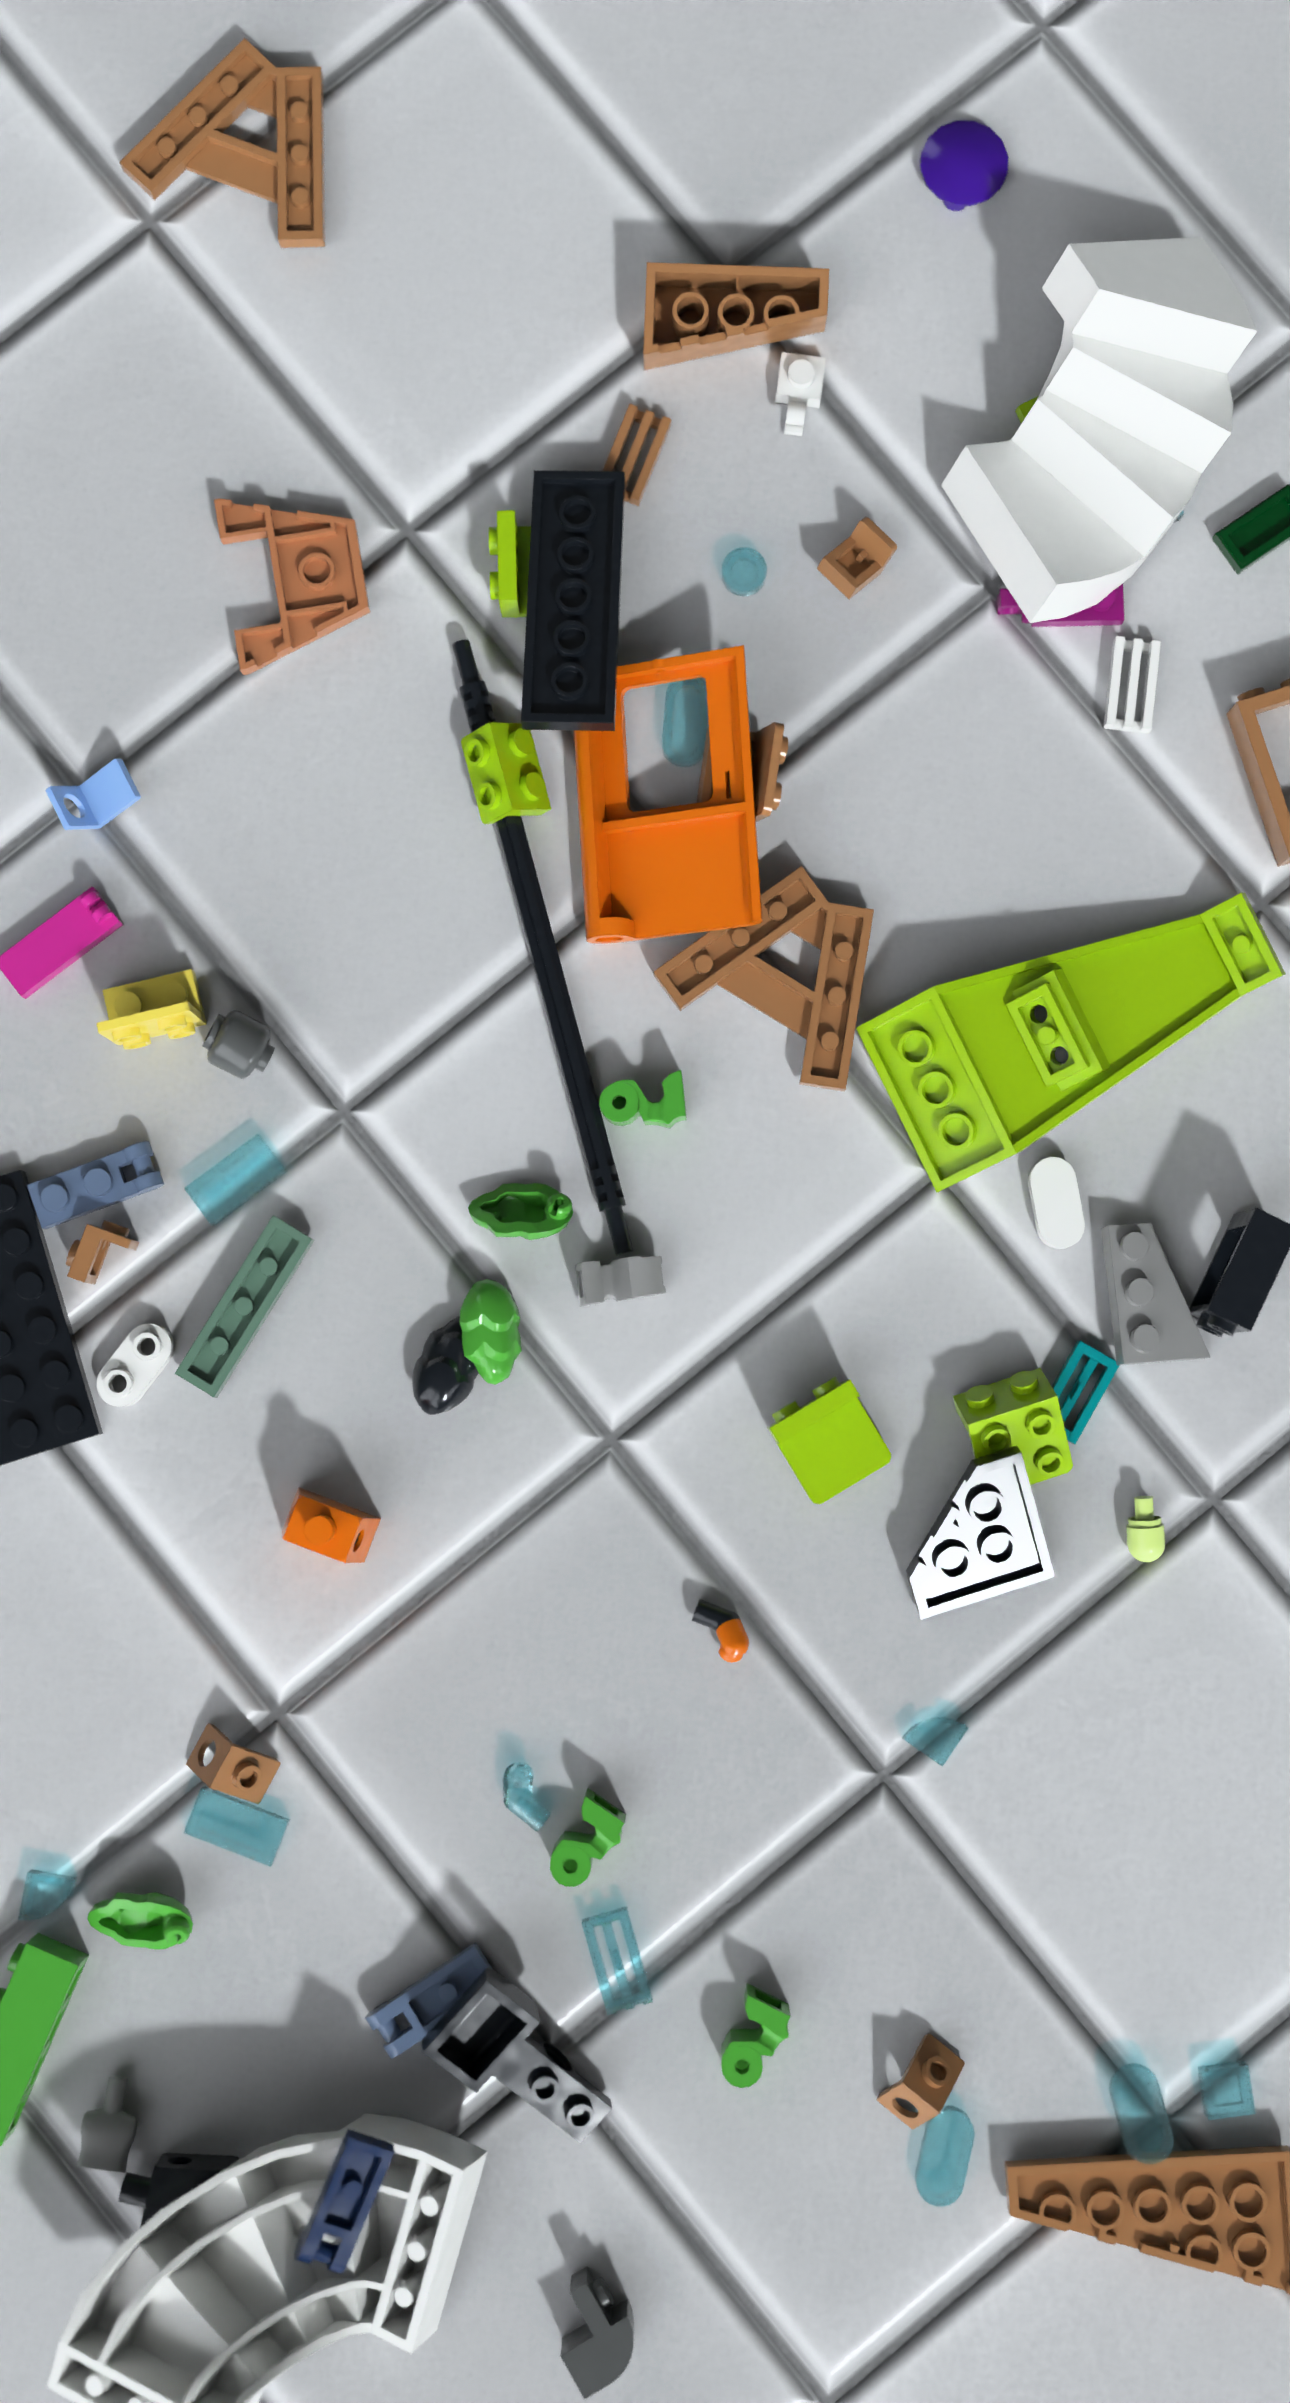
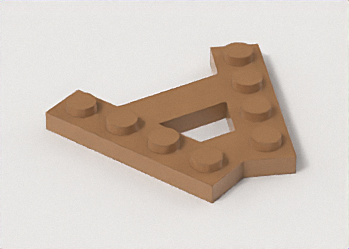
(195, 141)
(820, 1016)

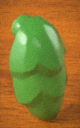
(522, 1211)
(490, 1330)
(142, 1920)

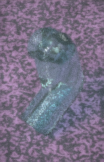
(519, 1796)

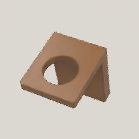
(233, 1767)
(924, 2083)

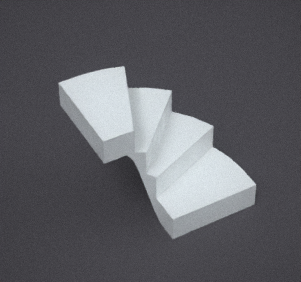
(1117, 426)
(211, 2285)

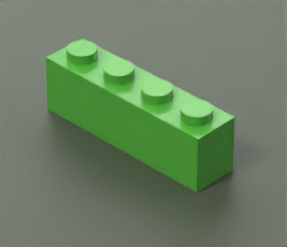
(30, 2016)

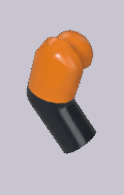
(728, 1627)

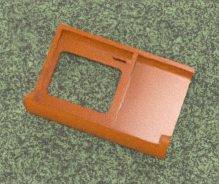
(674, 864)

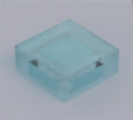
(1226, 2090)

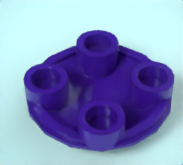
(964, 164)

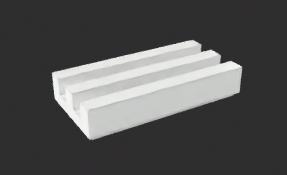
(1136, 648)

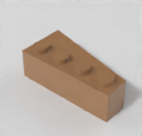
(728, 308)

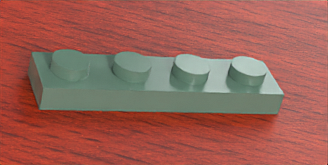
(244, 1306)

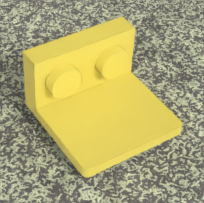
(151, 1009)

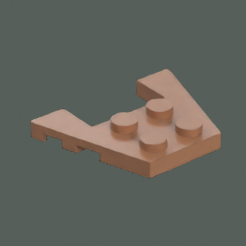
(314, 573)

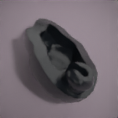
(443, 1373)

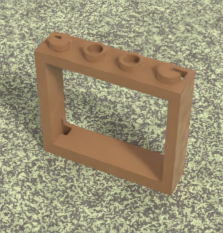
(1259, 764)

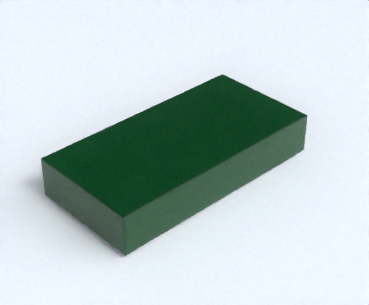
(1256, 531)

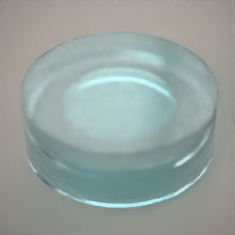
(744, 571)

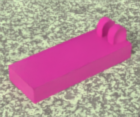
(58, 942)

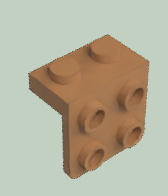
(768, 751)

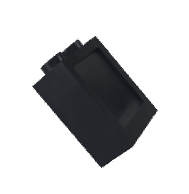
(1241, 1273)

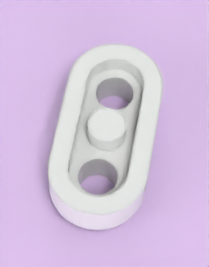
(135, 1366)

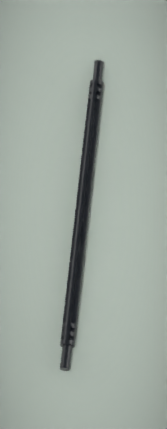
(551, 980)

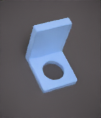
(97, 798)

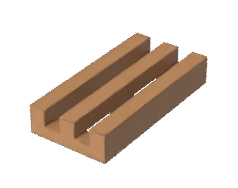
(647, 420)

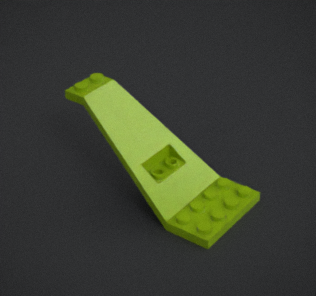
(981, 1071)

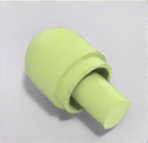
(1145, 1531)

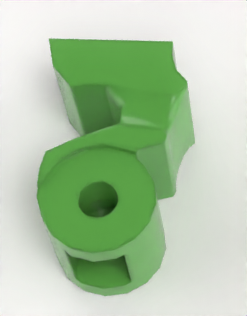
(625, 1101)
(575, 1851)
(744, 2047)

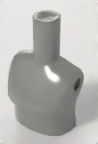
(108, 2132)

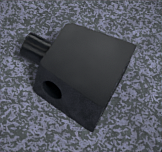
(171, 2179)

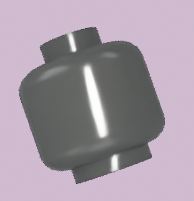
(238, 1044)

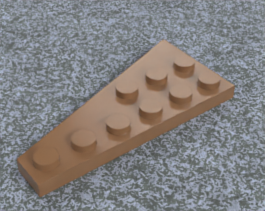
(1192, 2208)

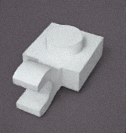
(799, 386)

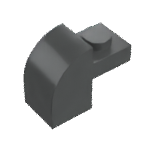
(604, 2345)

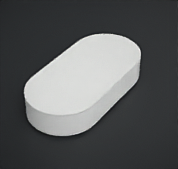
(1056, 1203)

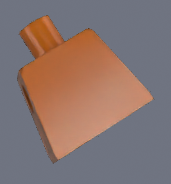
(329, 1527)

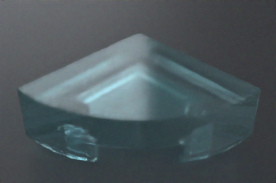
(936, 1737)
(44, 1893)

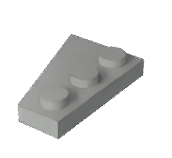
(1145, 1300)

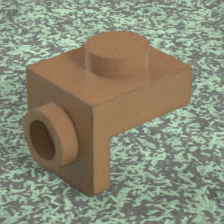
(858, 558)
(89, 1254)

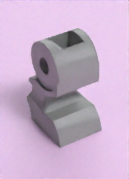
(619, 1280)

